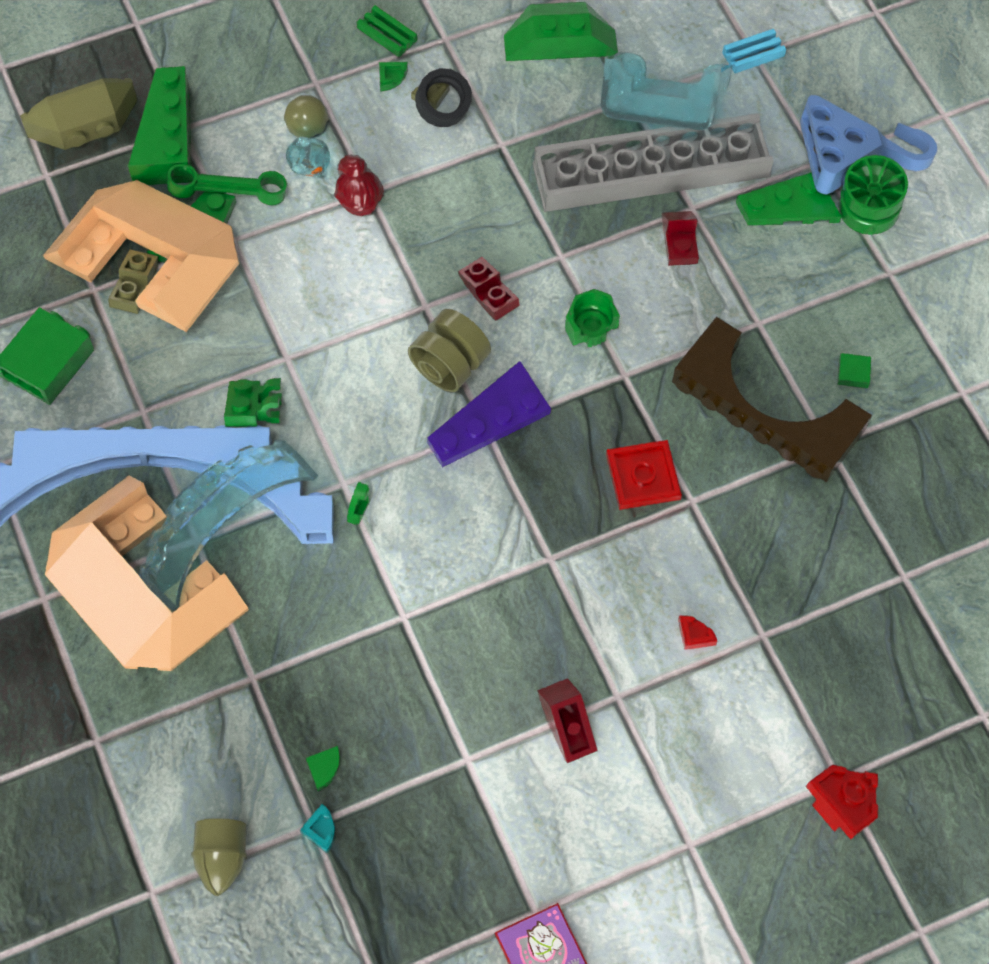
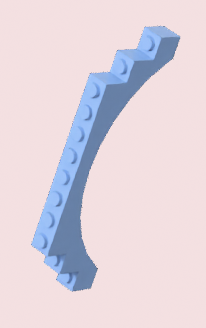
(58, 456)

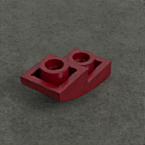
(488, 289)

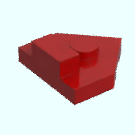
(845, 798)

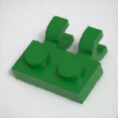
(244, 401)

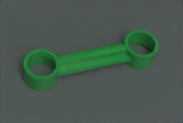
(226, 184)

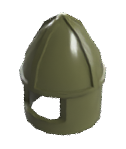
(219, 852)

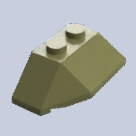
(81, 113)

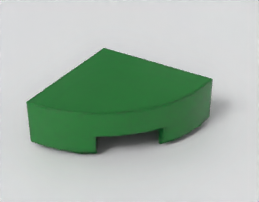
(392, 74)
(359, 503)
(324, 767)

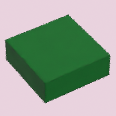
(854, 370)

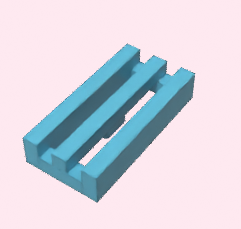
(751, 47)

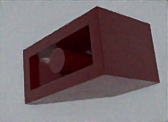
(567, 719)

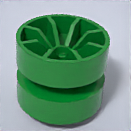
(873, 194)

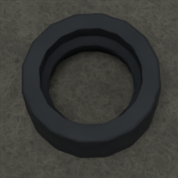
(453, 79)

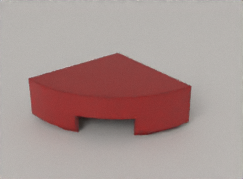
(695, 633)

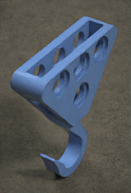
(846, 148)

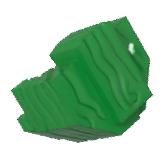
(591, 318)

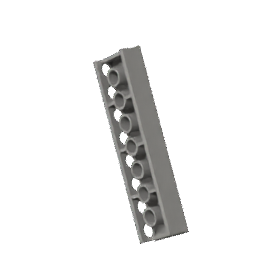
(651, 166)

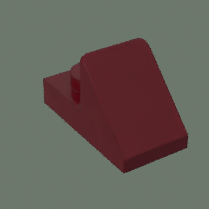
(680, 237)

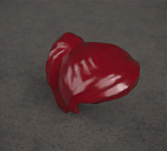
(357, 186)

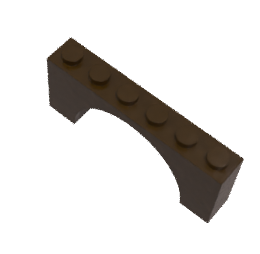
(813, 444)

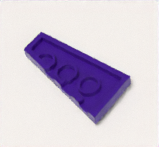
(495, 413)

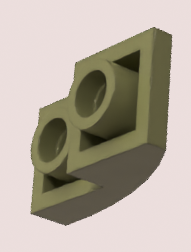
(134, 276)

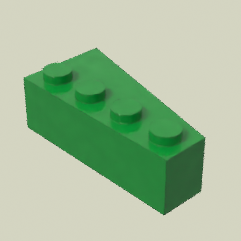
(164, 129)

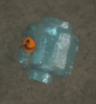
(308, 156)

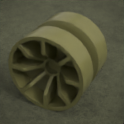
(449, 350)

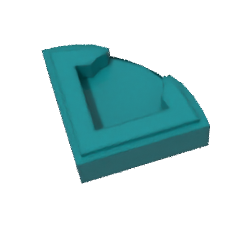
(320, 828)

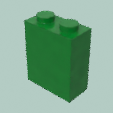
(45, 355)

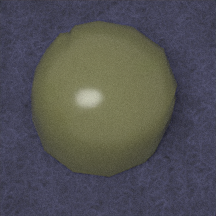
(306, 116)

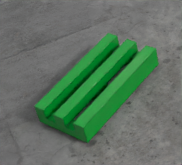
(390, 28)

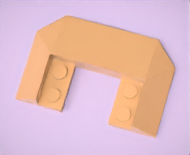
(196, 245)
(113, 599)

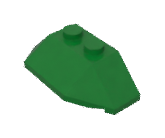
(559, 33)

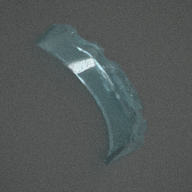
(208, 505)

